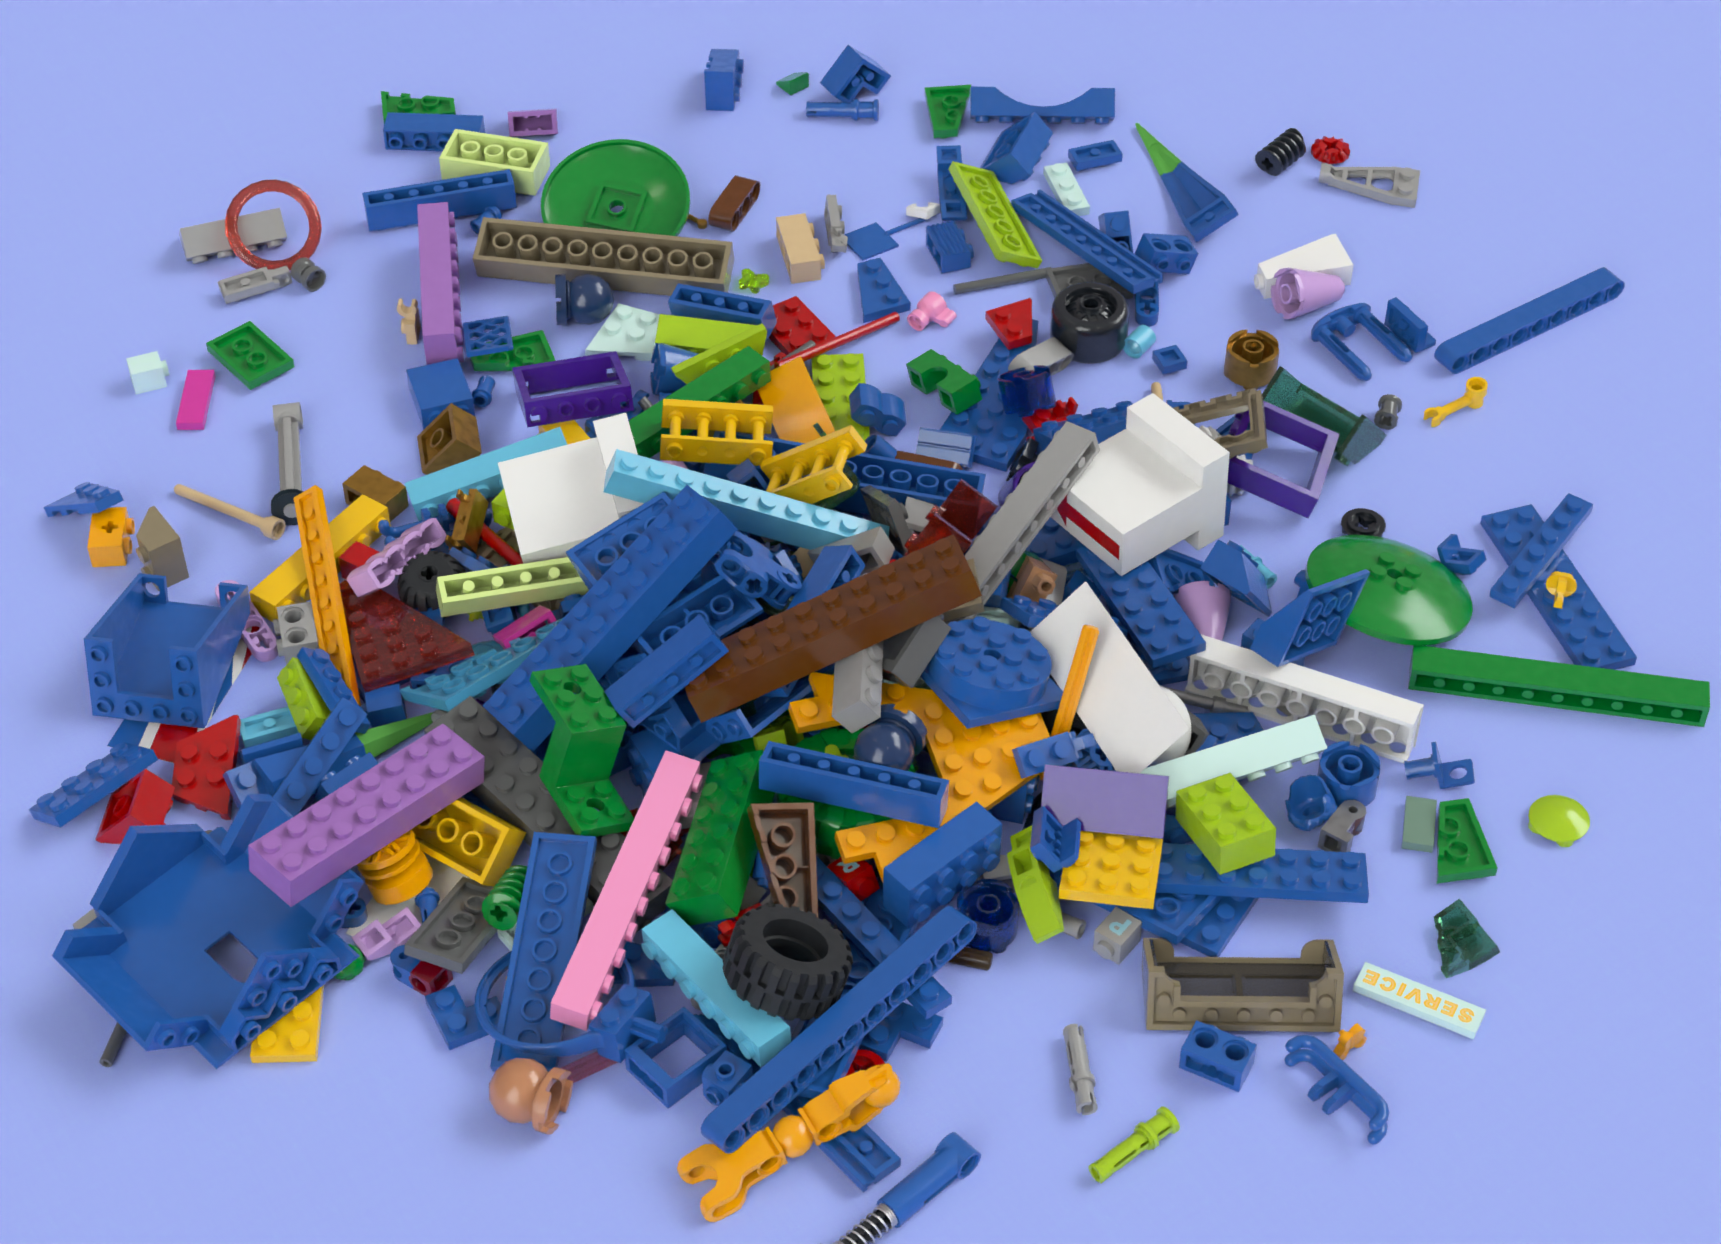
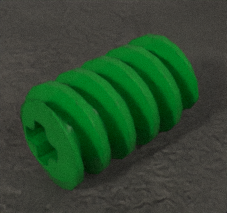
(504, 900)

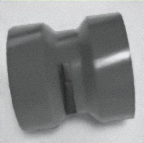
(308, 274)

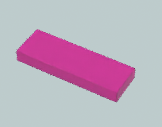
(195, 400)

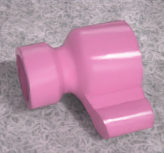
(929, 309)

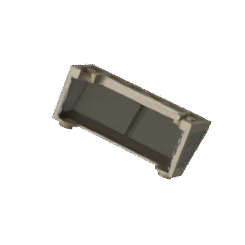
(1243, 991)

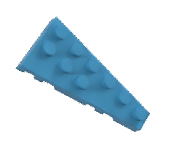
(475, 674)

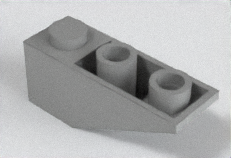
(871, 546)

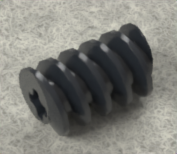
(1281, 152)

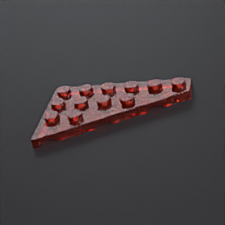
(395, 640)

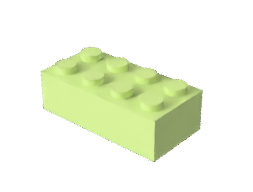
(480, 153)

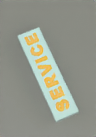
(1419, 1000)

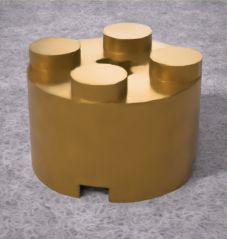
(1251, 358)

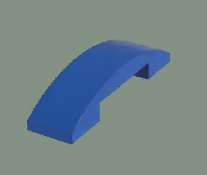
(950, 198)

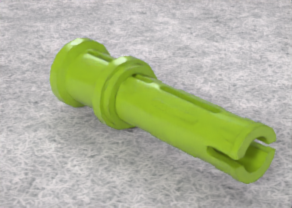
(1145, 1137)

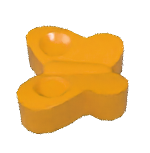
(1350, 1039)

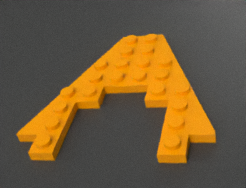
(972, 759)

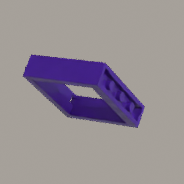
(568, 374)
(1272, 487)

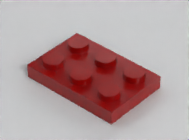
(797, 326)

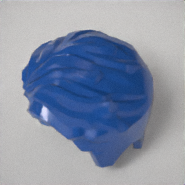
(1309, 803)

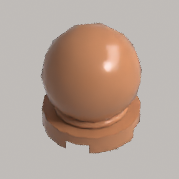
(528, 1092)

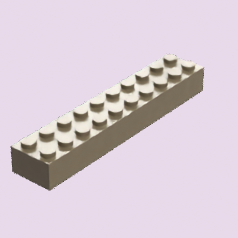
(619, 257)

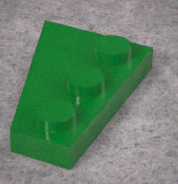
(425, 105)
(946, 108)
(527, 350)
(1461, 844)

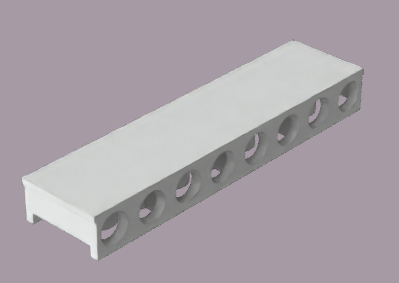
(1305, 694)

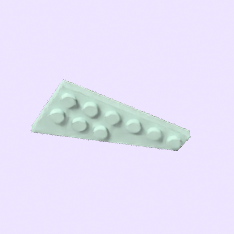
(627, 332)

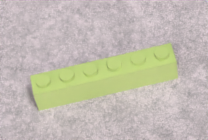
(508, 586)

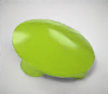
(1558, 819)

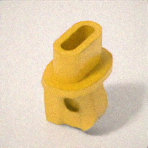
(1561, 586)

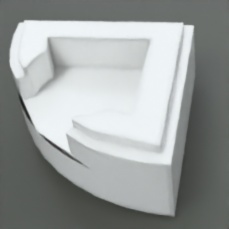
(923, 212)

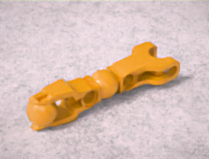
(841, 1108)

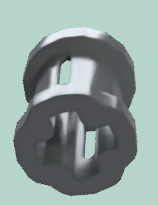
(1387, 416)

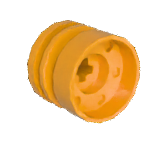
(397, 870)

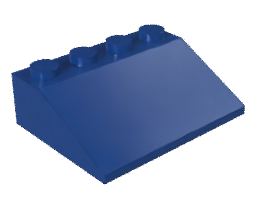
(1309, 621)

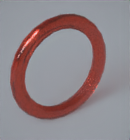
(272, 185)

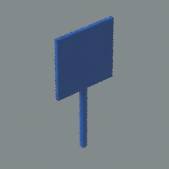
(874, 239)

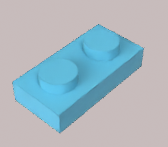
(267, 727)

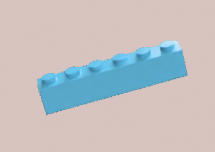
(476, 473)
(701, 977)

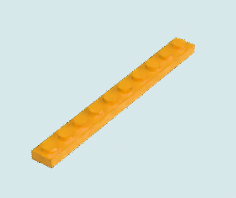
(324, 583)

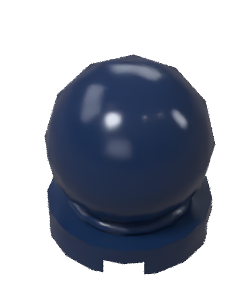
(584, 299)
(891, 739)

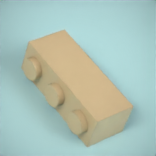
(799, 248)

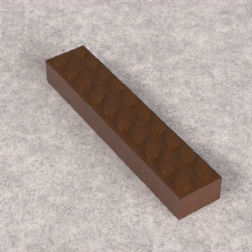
(834, 626)

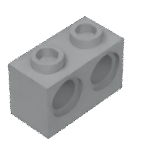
(296, 629)

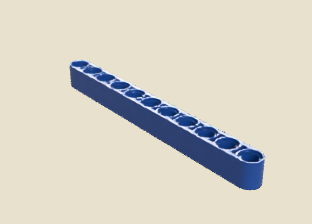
(837, 1030)

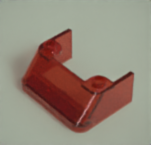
(960, 514)

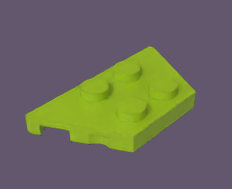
(705, 361)

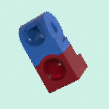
(418, 974)

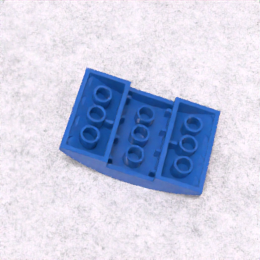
(705, 594)

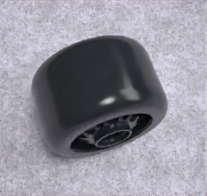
(1090, 321)

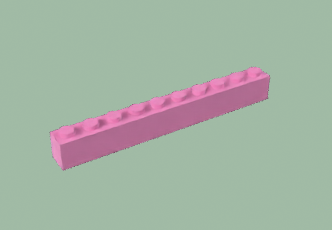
(625, 892)

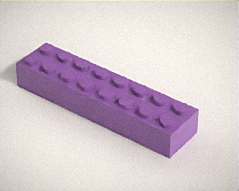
(439, 283)
(365, 814)

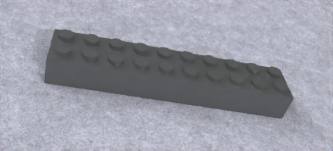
(520, 797)

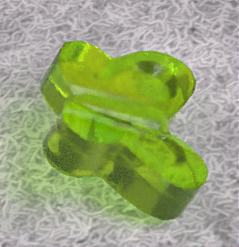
(753, 281)

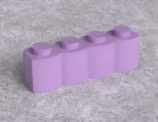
(386, 565)

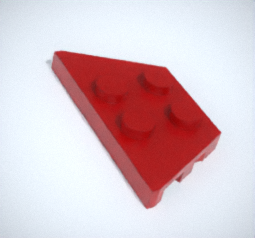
(201, 766)

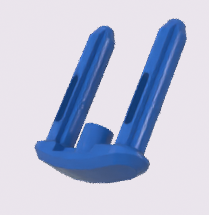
(1344, 321)

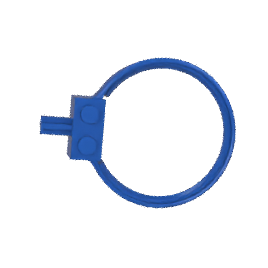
(616, 1027)

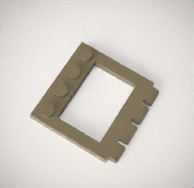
(1248, 400)

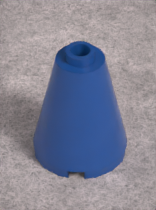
(664, 358)

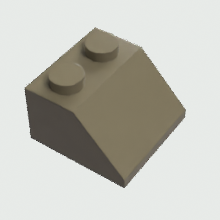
(160, 549)

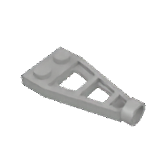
(1404, 182)

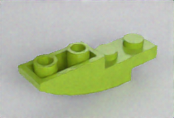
(1034, 889)

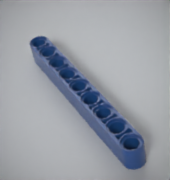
(1528, 320)

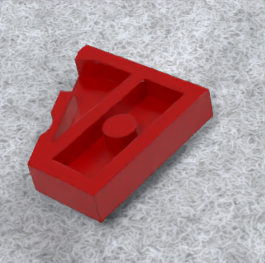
(1012, 323)

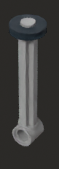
(288, 422)

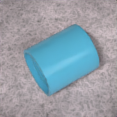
(1139, 341)

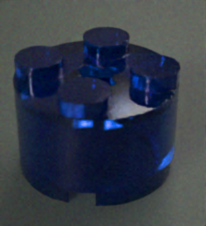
(1027, 390)
(994, 911)

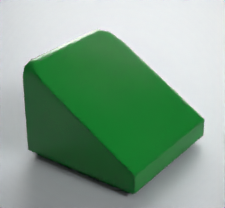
(794, 82)

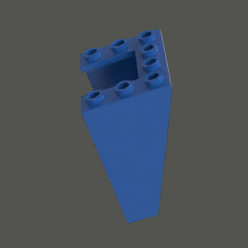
(163, 656)

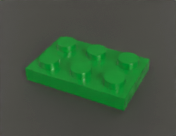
(250, 355)

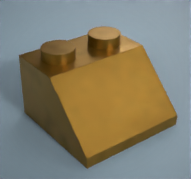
(448, 440)

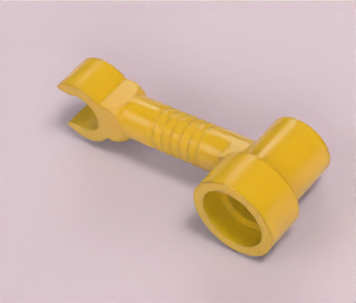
(1473, 397)

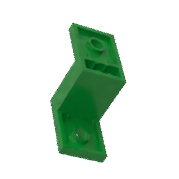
(582, 750)

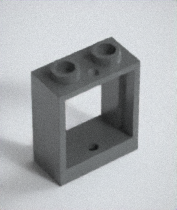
(911, 651)

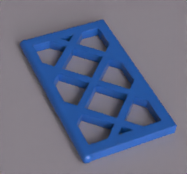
(492, 347)

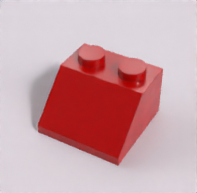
(136, 803)

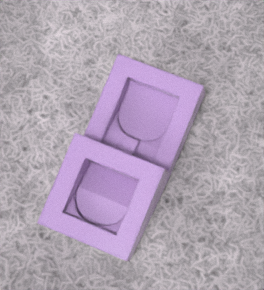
(380, 940)

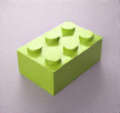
(1225, 823)

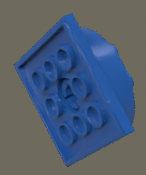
(991, 673)

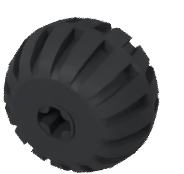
(419, 579)

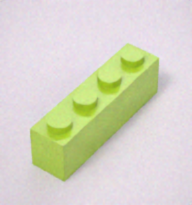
(696, 333)

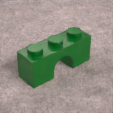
(955, 386)

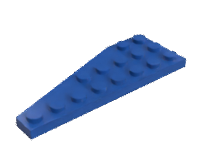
(997, 433)

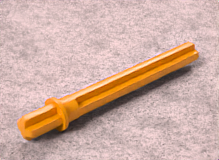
(1075, 681)

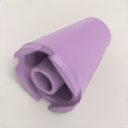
(1304, 291)
(1205, 607)

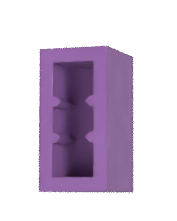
(532, 122)

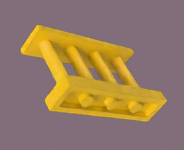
(715, 417)
(812, 459)

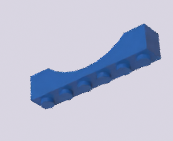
(991, 103)

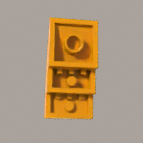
(795, 403)

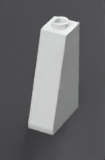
(1320, 256)

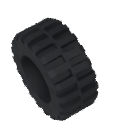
(787, 962)

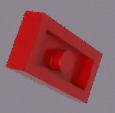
(1057, 414)

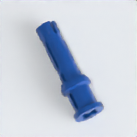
(854, 109)

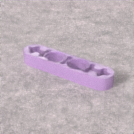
(253, 640)

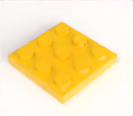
(1113, 870)

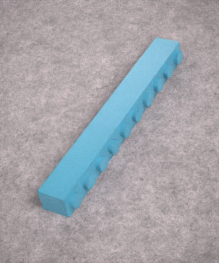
(745, 506)

